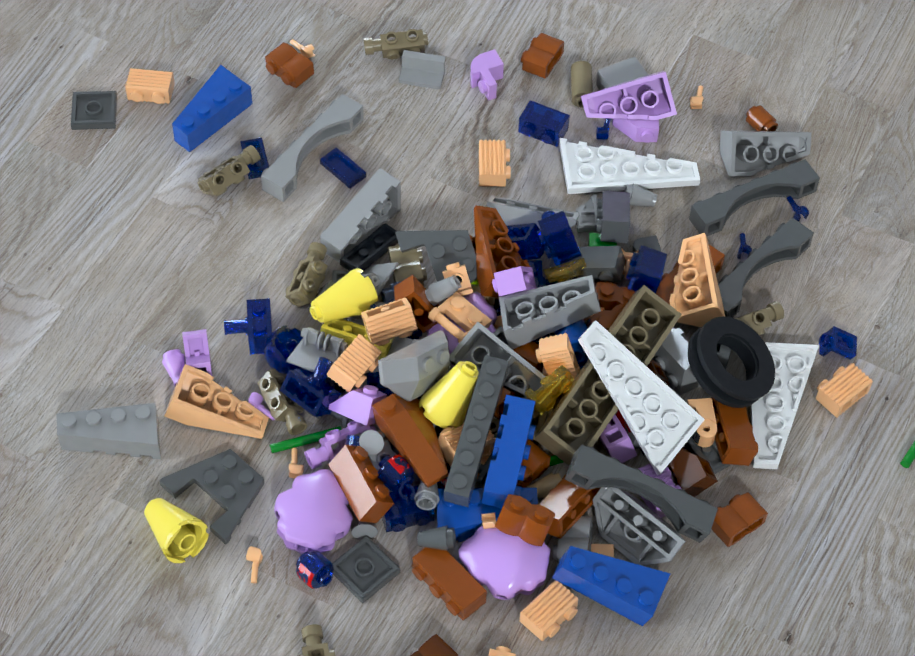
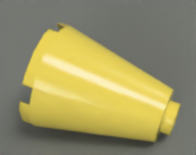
(345, 298)
(450, 397)
(175, 530)

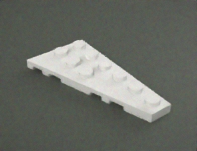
(611, 169)
(649, 406)
(776, 410)

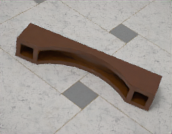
(691, 471)

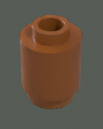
(761, 119)

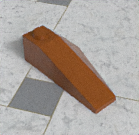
(493, 248)
(412, 436)

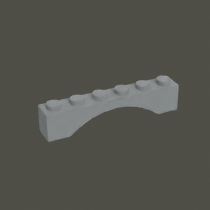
(337, 120)

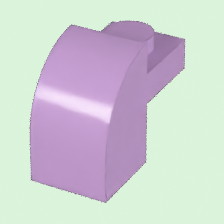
(485, 71)
(197, 350)

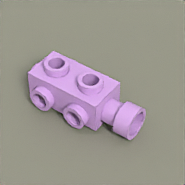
(325, 453)

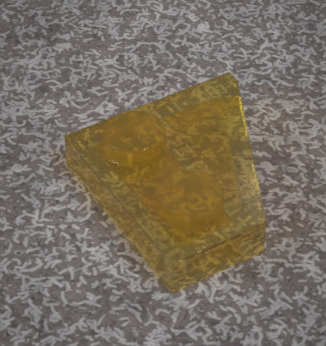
(565, 271)
(552, 388)

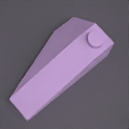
(637, 99)

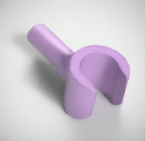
(255, 400)

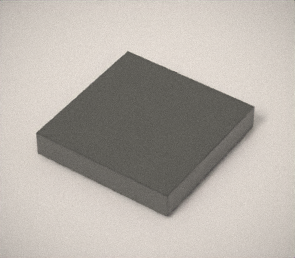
(94, 110)
(364, 569)

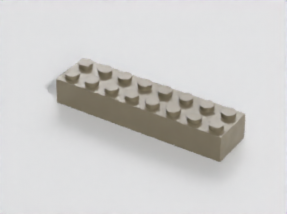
(587, 404)

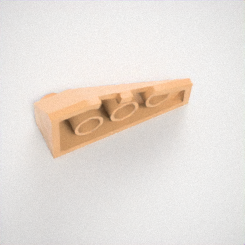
(696, 284)
(207, 405)

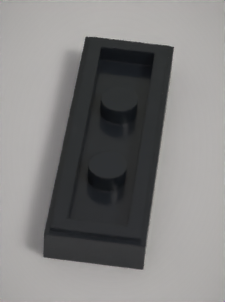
(370, 249)

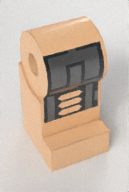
(705, 434)

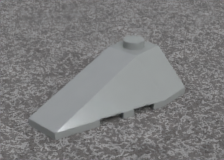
(755, 151)

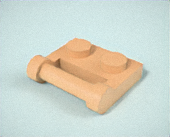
(461, 313)

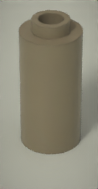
(580, 81)

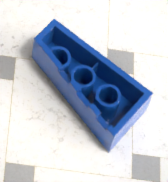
(211, 108)
(509, 451)
(468, 519)
(612, 582)

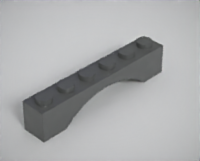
(794, 181)
(786, 244)
(475, 431)
(687, 514)

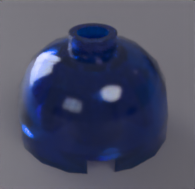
(280, 346)

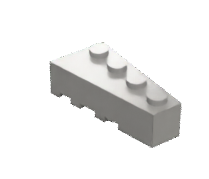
(674, 361)

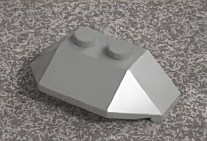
(519, 212)
(416, 367)
(635, 528)

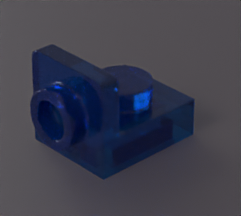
(838, 342)

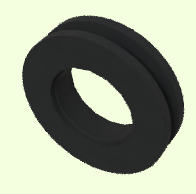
(714, 377)

